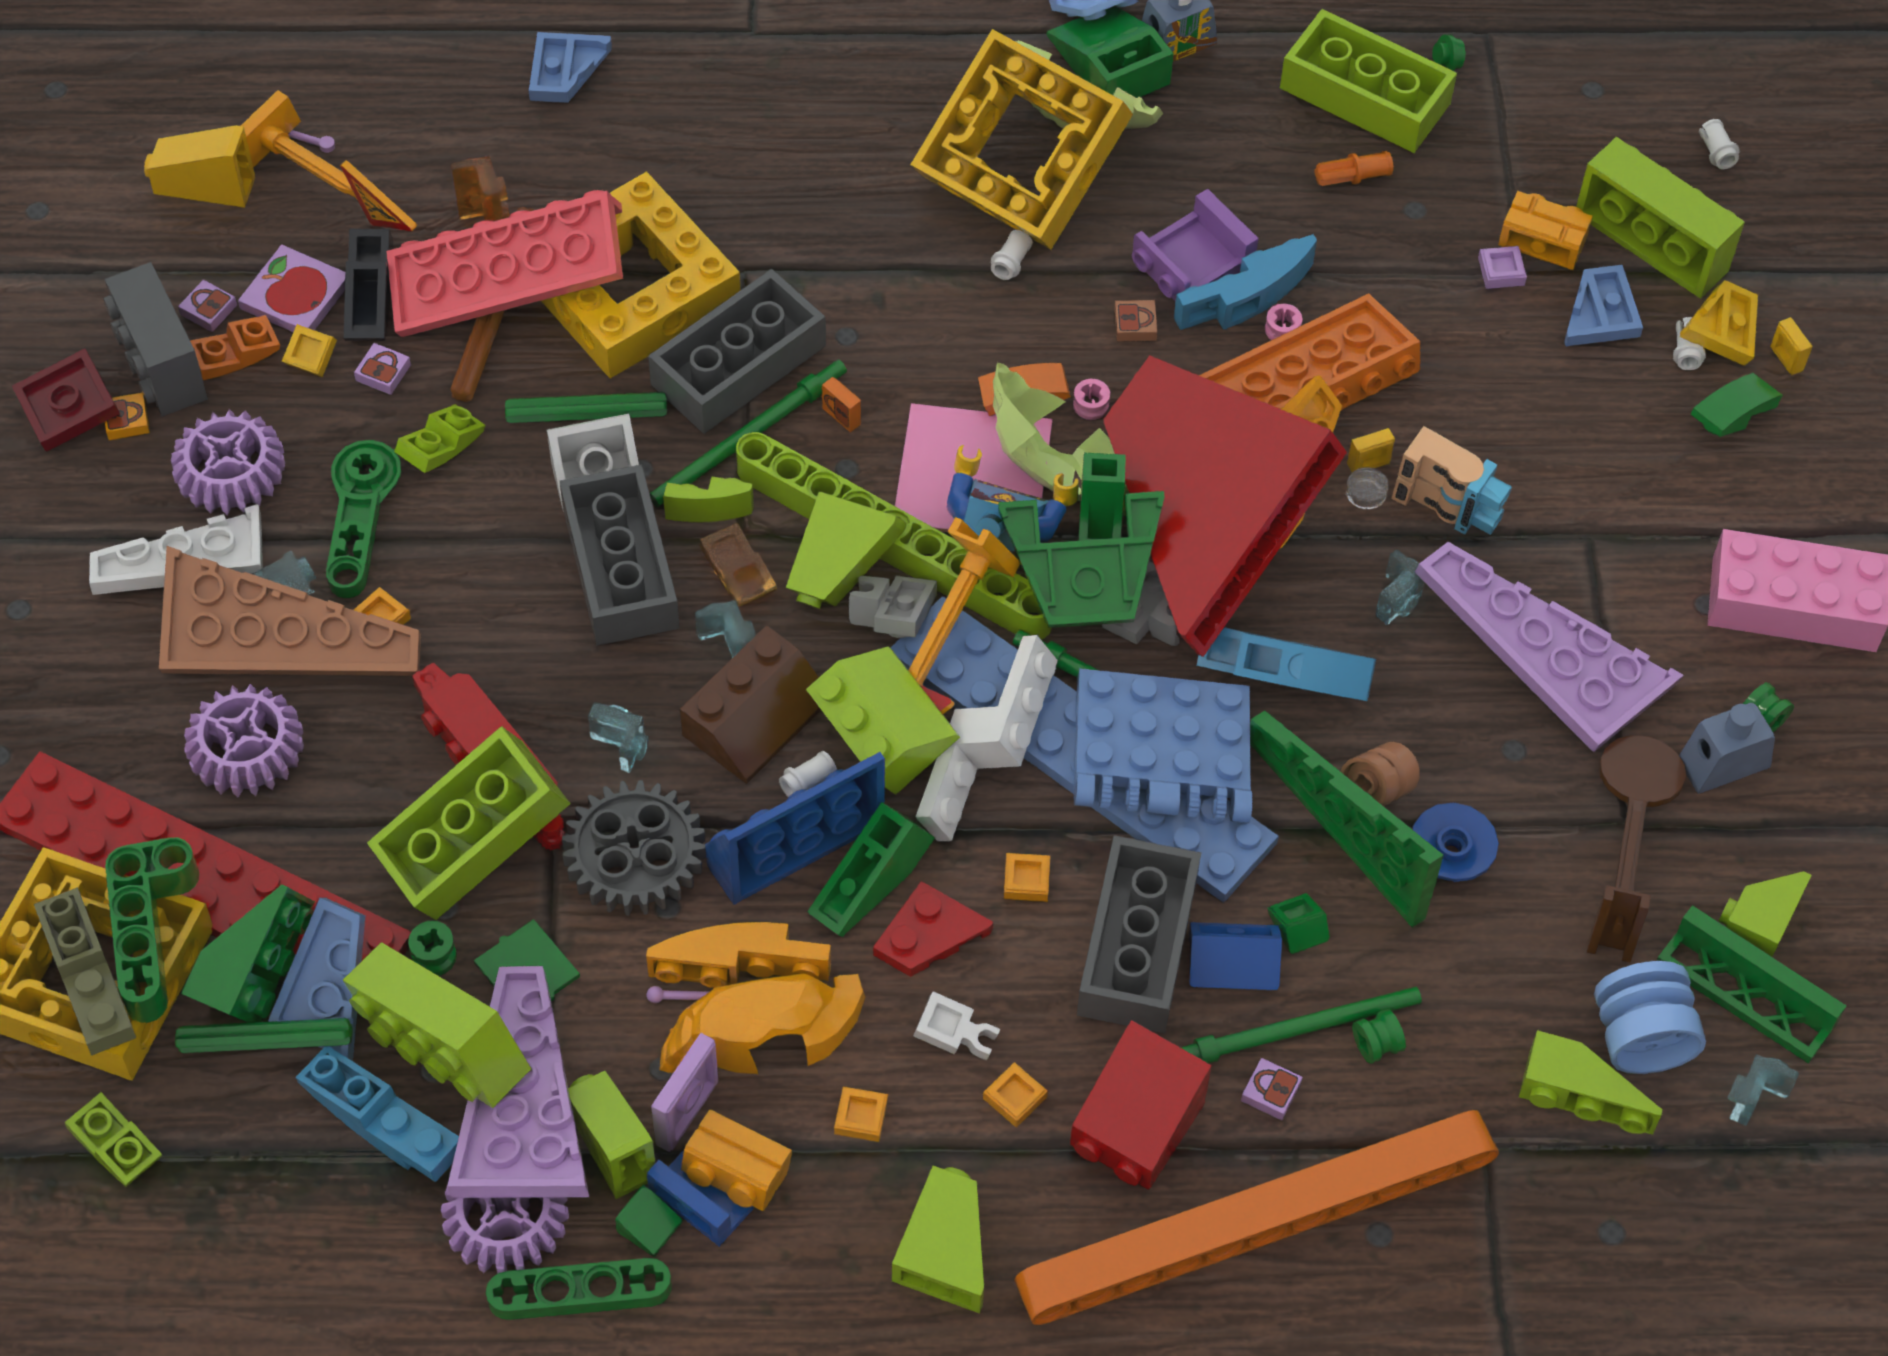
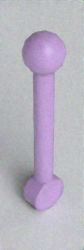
(325, 143)
(656, 994)

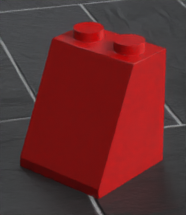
(1141, 1106)

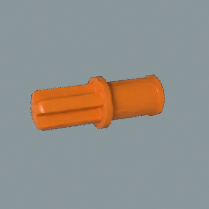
(1354, 168)

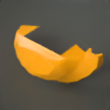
(757, 1010)

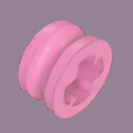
(1282, 313)
(1090, 388)

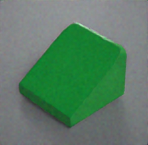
(1300, 923)
(647, 1221)

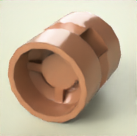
(1384, 772)

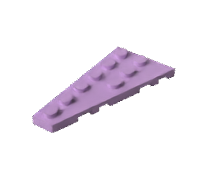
(1556, 653)
(531, 1135)

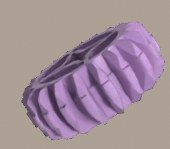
(228, 474)
(249, 754)
(487, 1241)

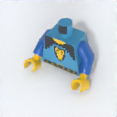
(978, 501)

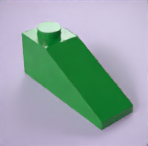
(871, 869)

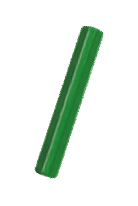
(585, 407)
(264, 1035)

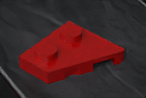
(928, 930)

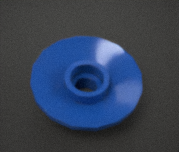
(1467, 831)

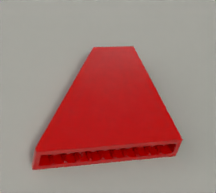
(1230, 481)

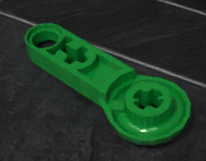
(359, 508)

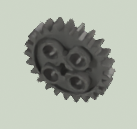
(640, 880)

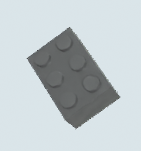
(155, 340)

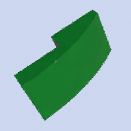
(1734, 404)

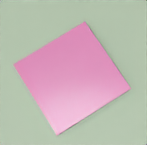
(930, 456)

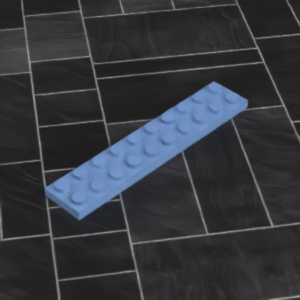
(974, 674)

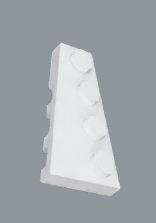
(141, 564)

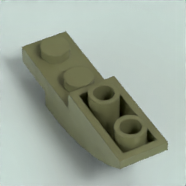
(84, 971)

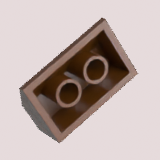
(752, 705)

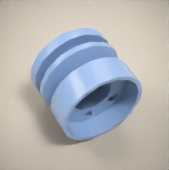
(1649, 1017)

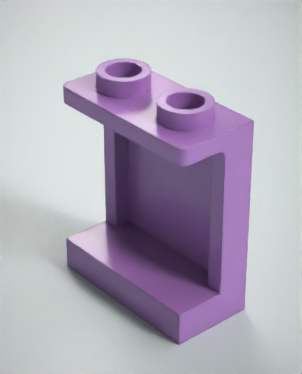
(1195, 247)

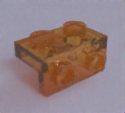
(479, 190)

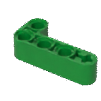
(143, 930)

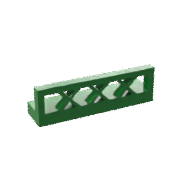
(1763, 975)

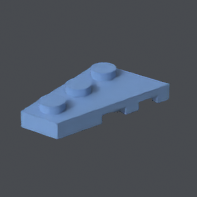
(324, 958)

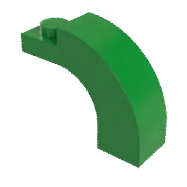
(1101, 496)

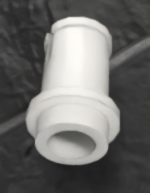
(1722, 151)
(1006, 262)
(1687, 354)
(807, 774)

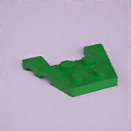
(1085, 578)

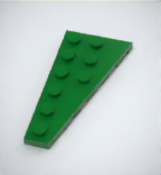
(1376, 840)

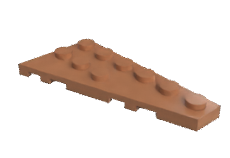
(252, 625)

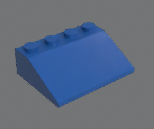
(797, 831)

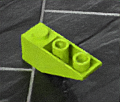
(1577, 1080)

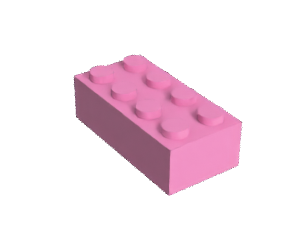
(1799, 590)

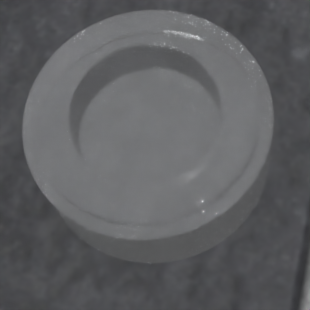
(1367, 488)

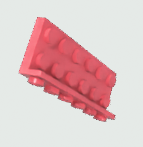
(505, 263)

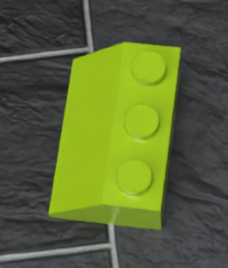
(886, 711)

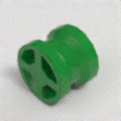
(1770, 705)
(440, 956)
(1379, 1036)

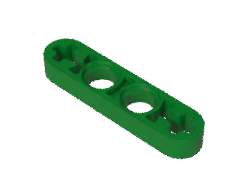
(578, 1280)

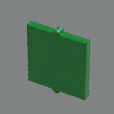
(529, 948)

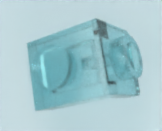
(290, 572)
(1403, 592)
(725, 620)
(619, 728)
(1764, 1074)

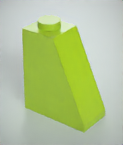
(839, 548)
(612, 1133)
(944, 1242)

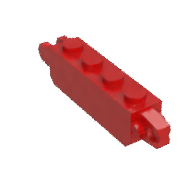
(465, 719)

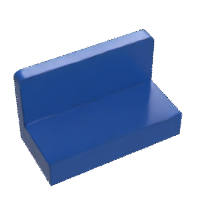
(1235, 956)
(702, 1207)

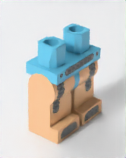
(1451, 483)

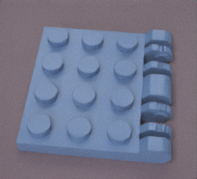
(1163, 740)

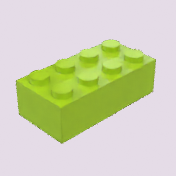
(1368, 80)
(1659, 217)
(468, 823)
(436, 1025)

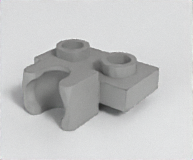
(893, 608)
(1151, 614)

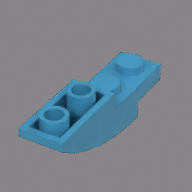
(1260, 284)
(1290, 664)
(378, 1114)

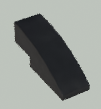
(367, 285)

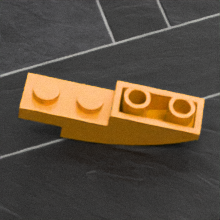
(722, 951)

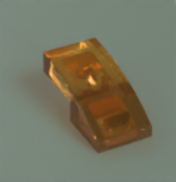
(737, 565)

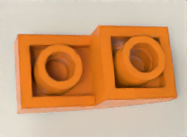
(242, 345)
(1041, 376)

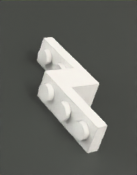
(987, 738)

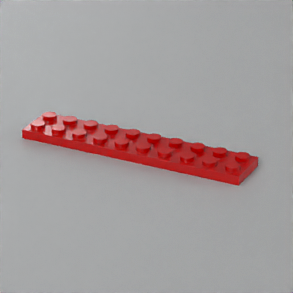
(89, 819)

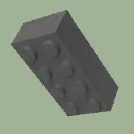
(737, 351)
(619, 555)
(1138, 934)

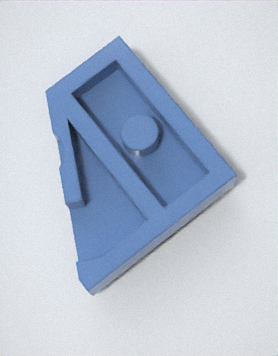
(564, 64)
(1603, 308)

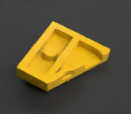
(1726, 323)

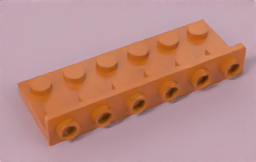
(1352, 348)

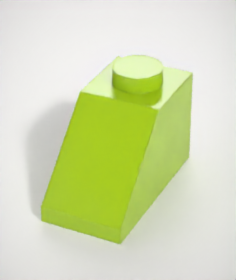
(1765, 910)

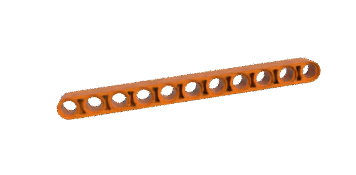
(1255, 1217)

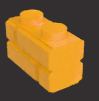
(1545, 229)
(735, 1161)

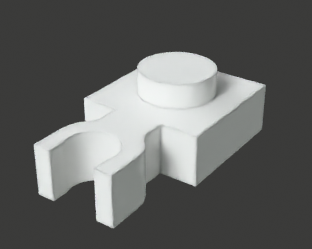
(948, 1024)

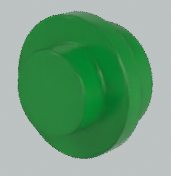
(1449, 52)

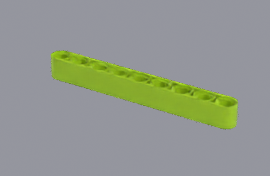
(778, 462)

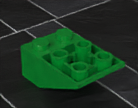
(1115, 52)
(248, 959)

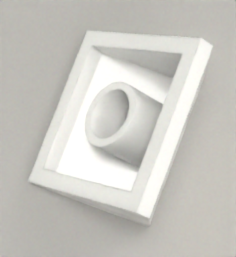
(591, 448)

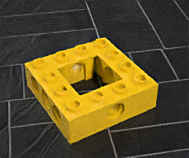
(975, 109)
(636, 327)
(47, 1017)

